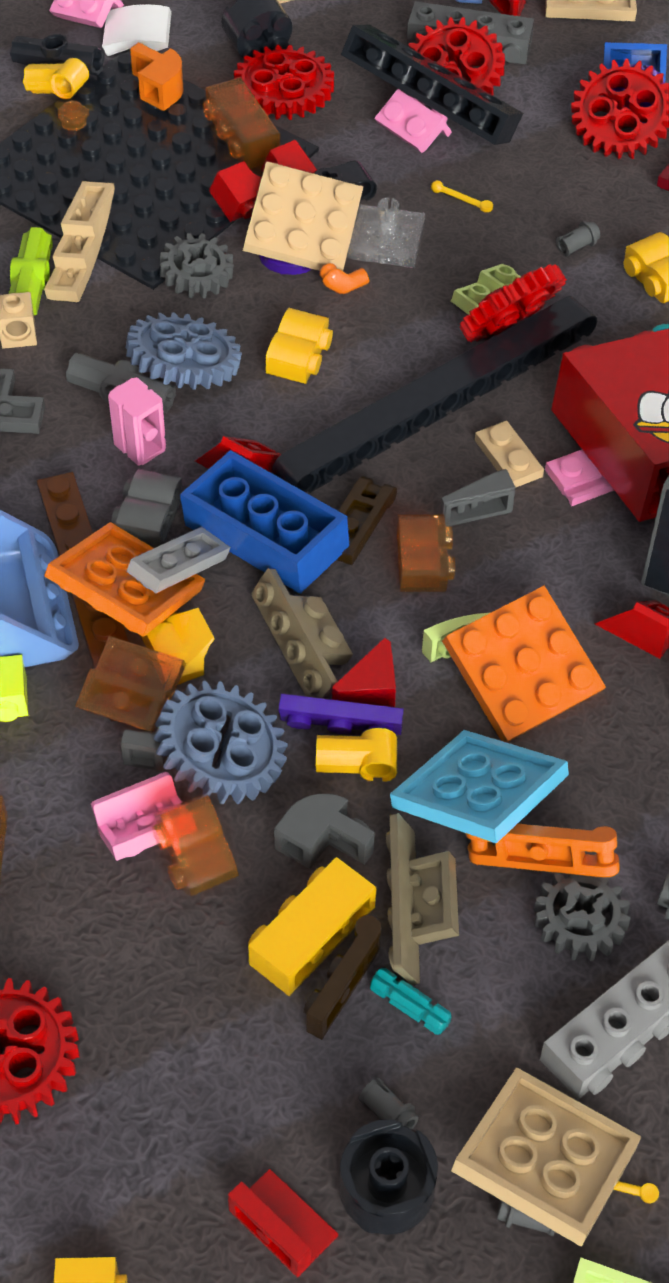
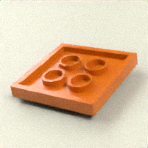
(98, 575)
(523, 664)

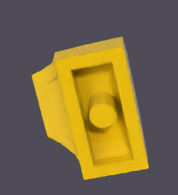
(184, 637)

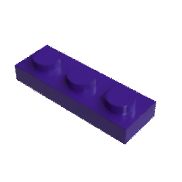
(338, 715)

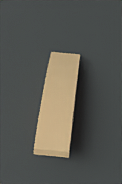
(81, 241)

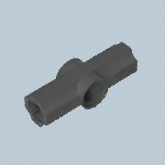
(104, 377)

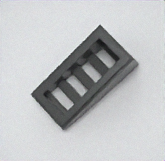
(480, 499)

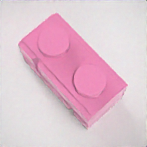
(137, 421)

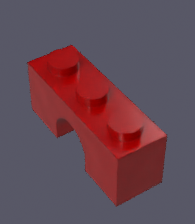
(237, 186)

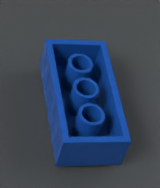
(266, 520)

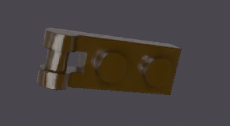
(364, 510)
(343, 977)

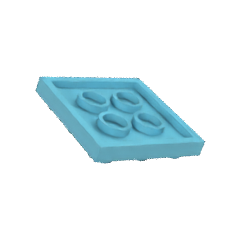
(479, 785)

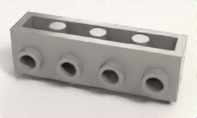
(612, 1028)

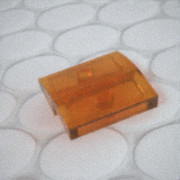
(130, 684)

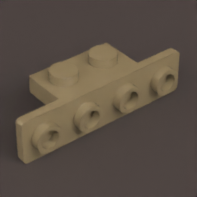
(303, 634)
(422, 899)

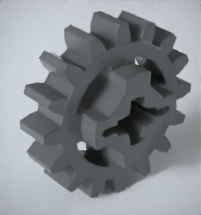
(199, 265)
(582, 915)

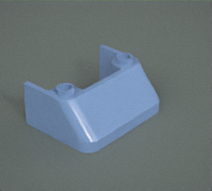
(33, 609)

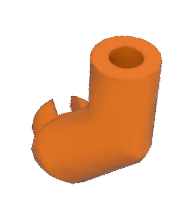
(340, 281)

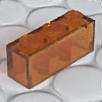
(241, 121)

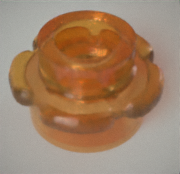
(73, 115)

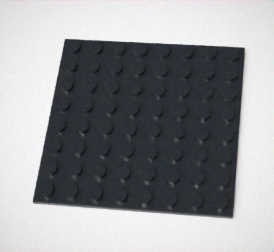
(153, 157)

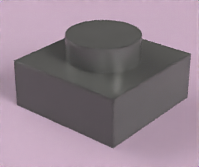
(140, 750)

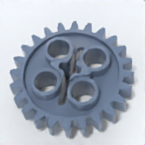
(183, 350)
(191, 735)

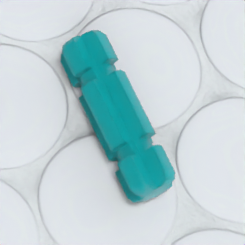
(410, 1001)

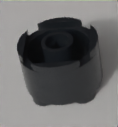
(256, 25)
(409, 1162)

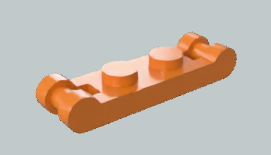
(550, 850)

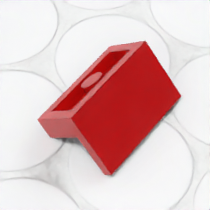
(281, 1221)

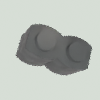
(149, 506)

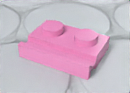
(577, 477)

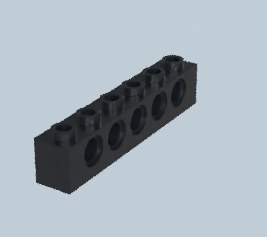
(432, 84)

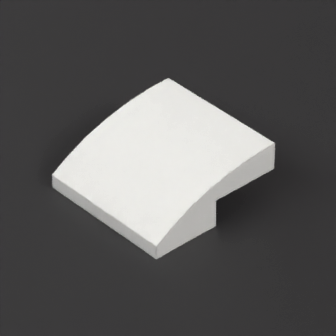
(136, 24)

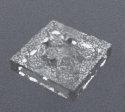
(387, 234)

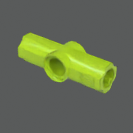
(32, 266)

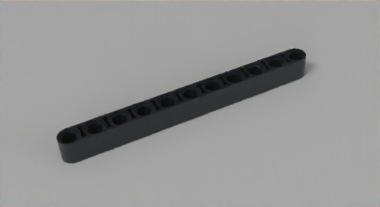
(433, 395)

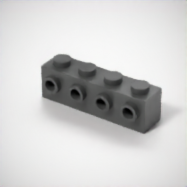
(511, 31)

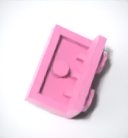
(84, 11)
(412, 121)
(128, 814)

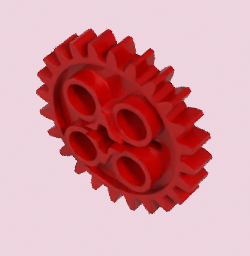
(476, 50)
(287, 80)
(622, 109)
(512, 303)
(54, 1035)

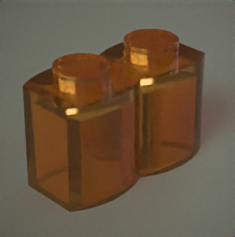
(423, 553)
(195, 845)

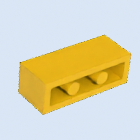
(311, 925)

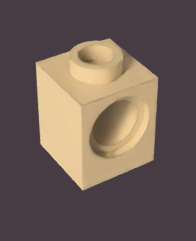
(17, 320)

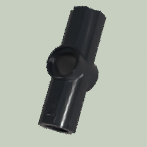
(55, 50)

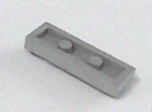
(178, 559)

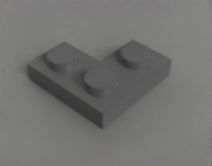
(18, 413)

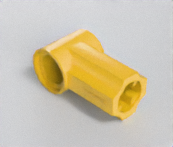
(56, 79)
(368, 755)

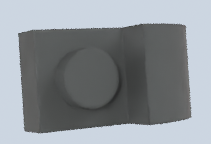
(322, 822)

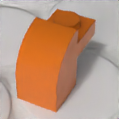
(158, 75)

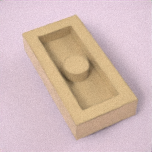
(509, 452)

